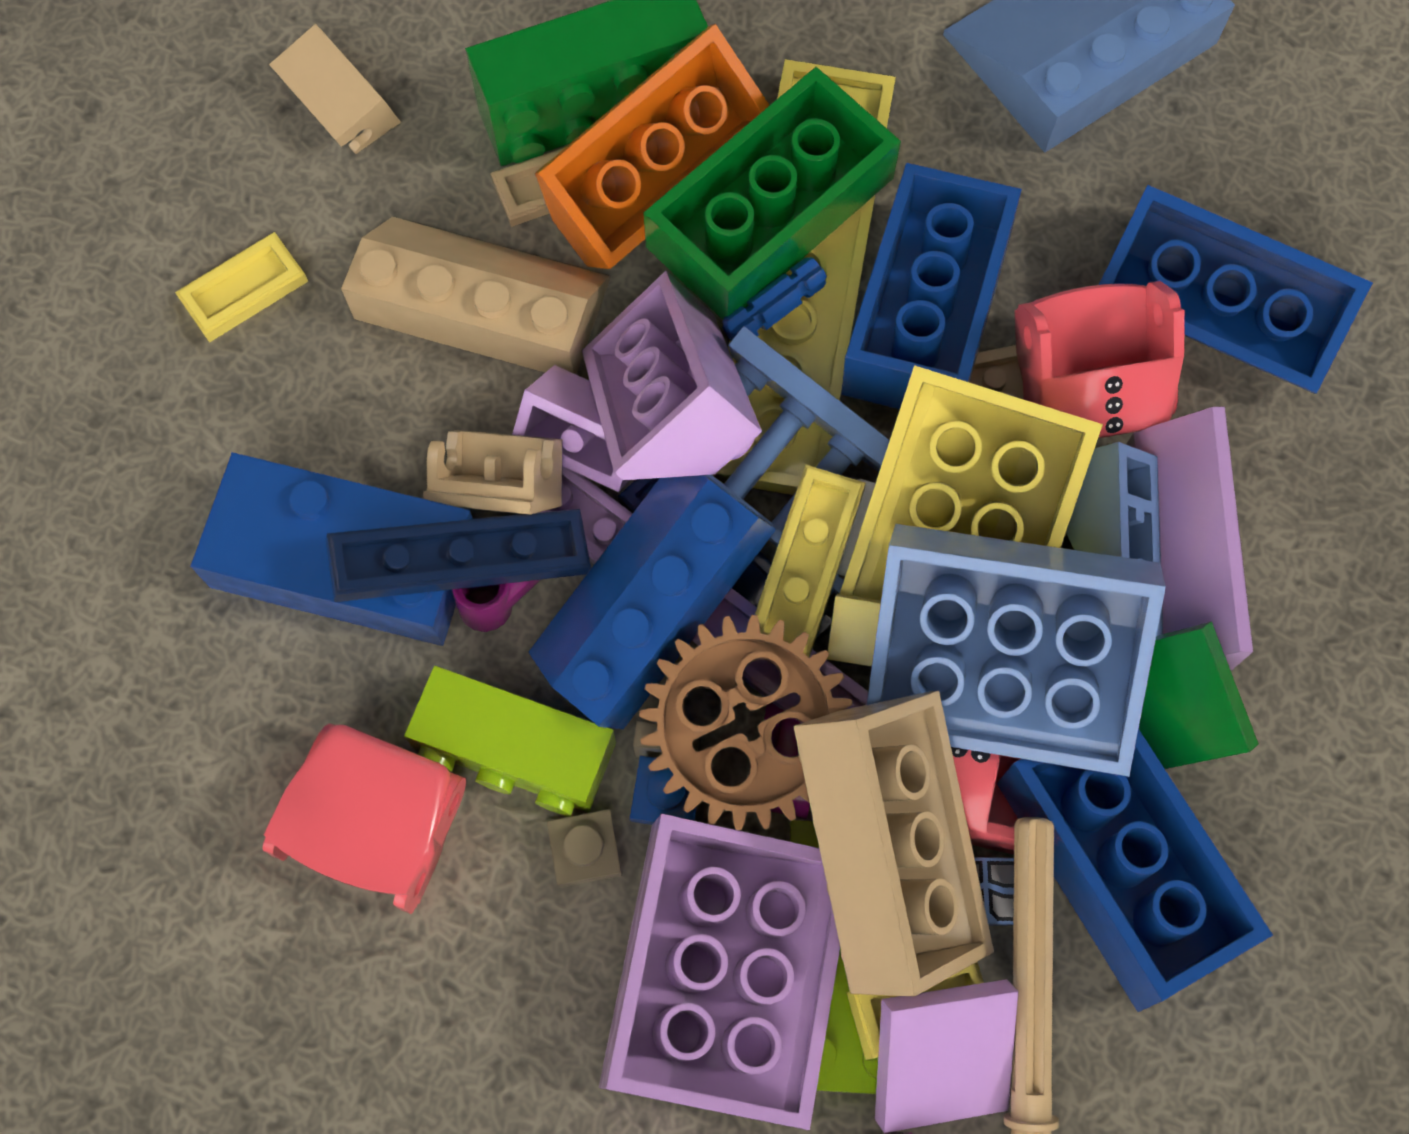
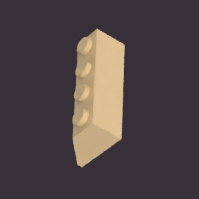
(474, 295)
(894, 844)

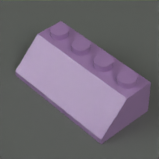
(668, 388)
(1199, 528)

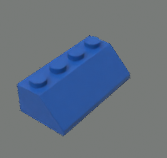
(1241, 288)
(647, 592)

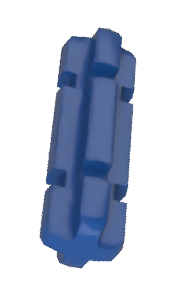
(777, 299)

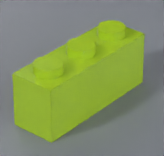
(511, 741)

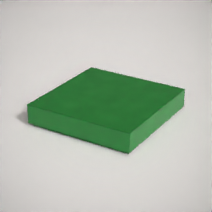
(1193, 701)

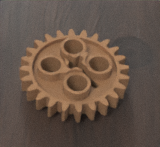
(720, 666)

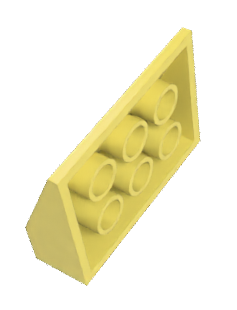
(972, 467)

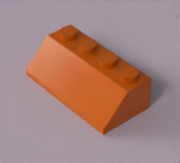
(647, 147)

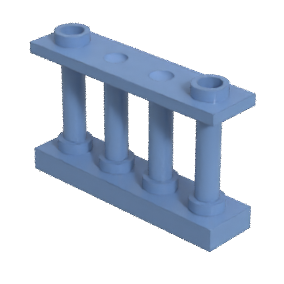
(802, 405)

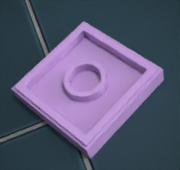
(945, 1055)

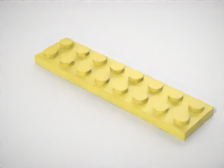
(820, 328)

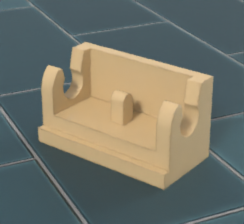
(334, 90)
(495, 472)

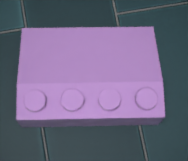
(725, 975)

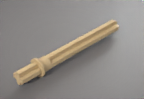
(1033, 978)

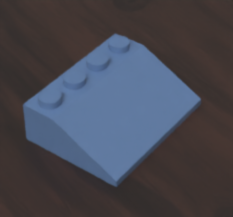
(1079, 59)
(1023, 641)

